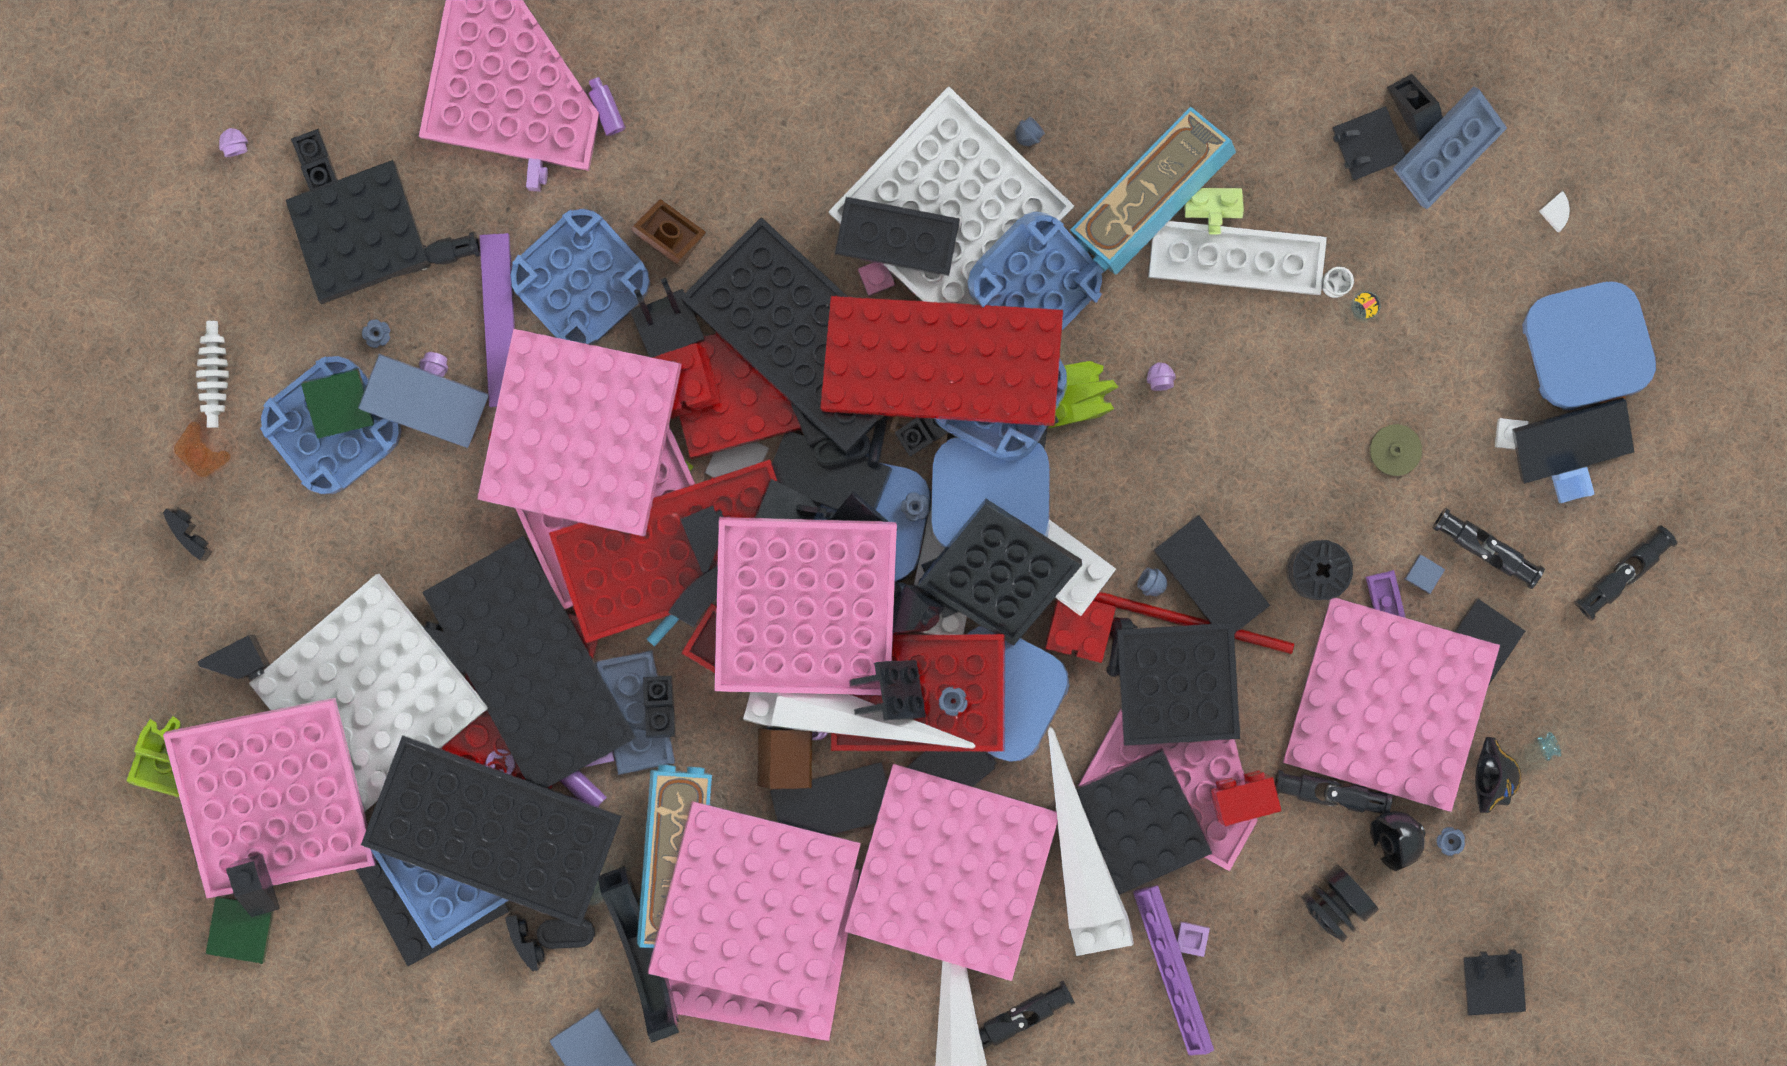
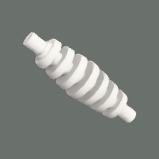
(212, 373)

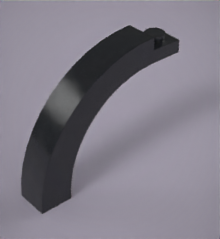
(696, 597)
(653, 990)

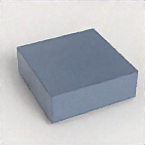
(1424, 574)

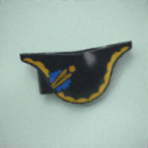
(1496, 776)

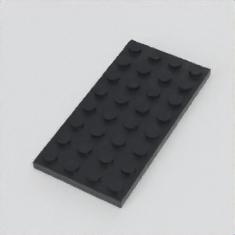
(777, 318)
(529, 664)
(491, 830)

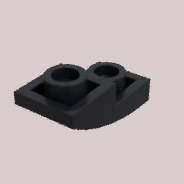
(314, 160)
(919, 434)
(181, 526)
(659, 706)
(528, 950)

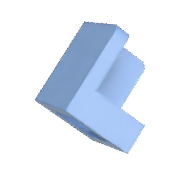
(1573, 484)

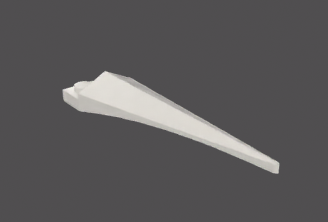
(836, 715)
(1092, 901)
(957, 1024)

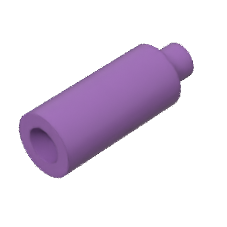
(606, 106)
(583, 788)

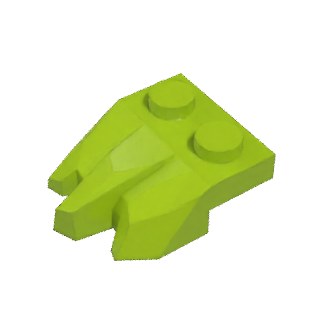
(1084, 394)
(152, 763)

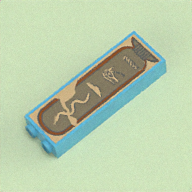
(1153, 191)
(667, 815)

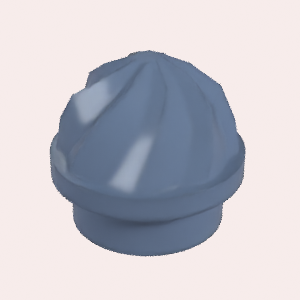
(1029, 132)
(1152, 582)

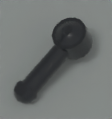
(1118, 623)

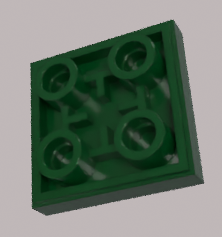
(335, 403)
(236, 933)

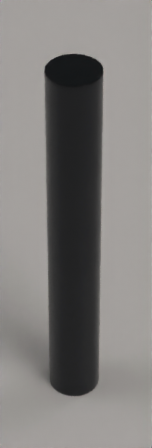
(877, 442)

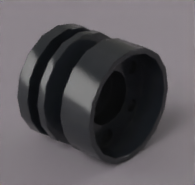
(1303, 565)
(1339, 903)

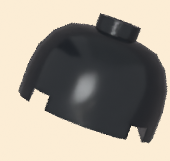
(1399, 838)

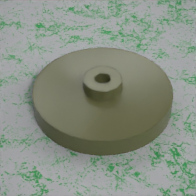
(1395, 450)

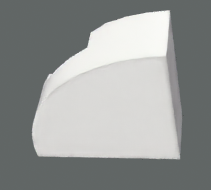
(1557, 211)

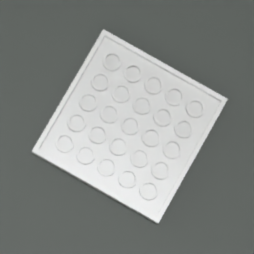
(958, 169)
(384, 679)

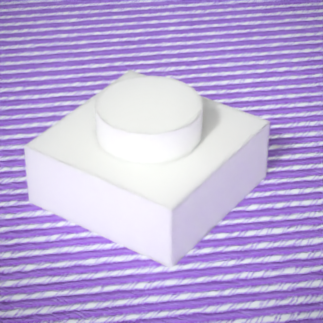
(1504, 433)

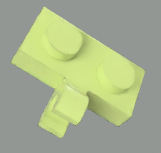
(1215, 205)

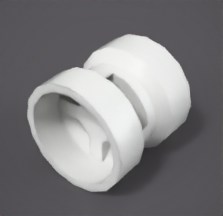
(1340, 278)

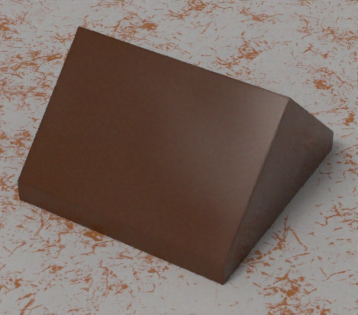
(668, 232)
(784, 758)

